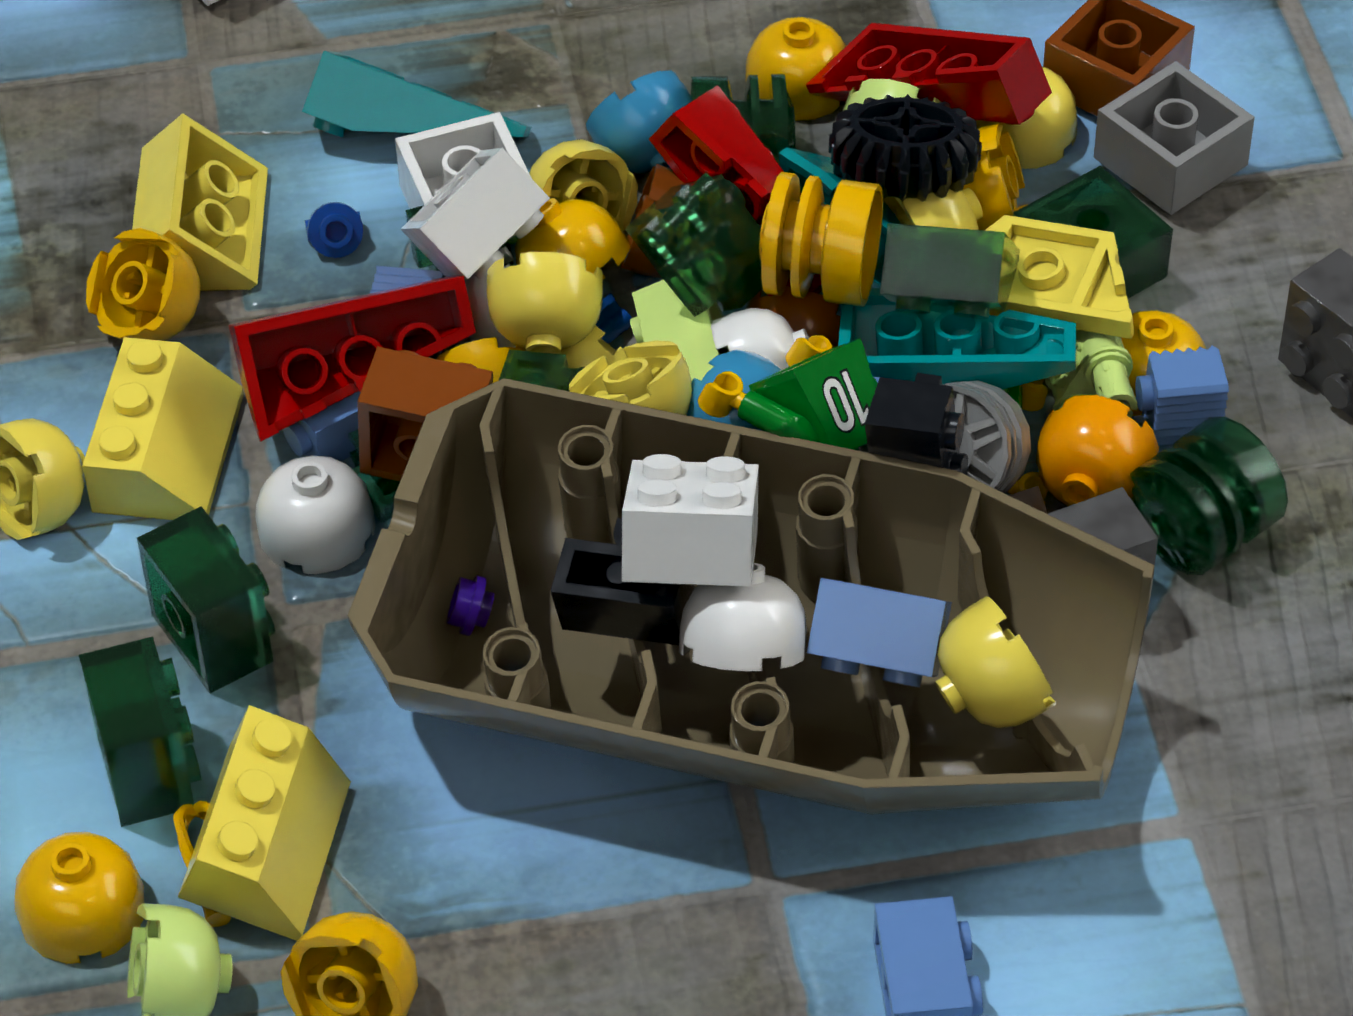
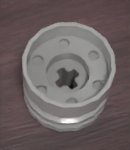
(993, 434)

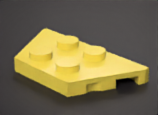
(1068, 275)

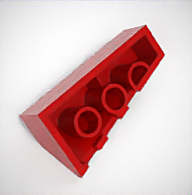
(978, 72)
(717, 140)
(322, 353)

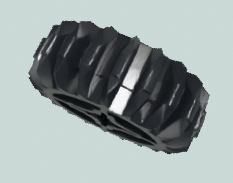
(906, 146)

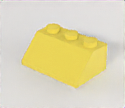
(205, 201)
(160, 432)
(267, 826)

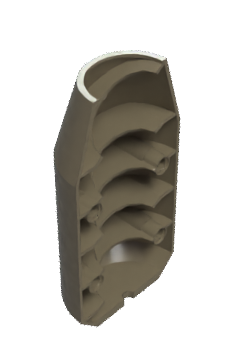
(534, 464)

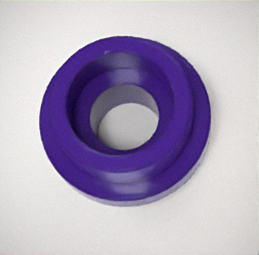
(470, 605)

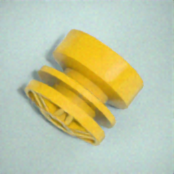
(814, 238)

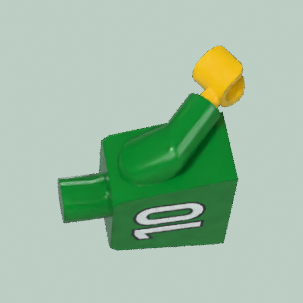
(814, 399)

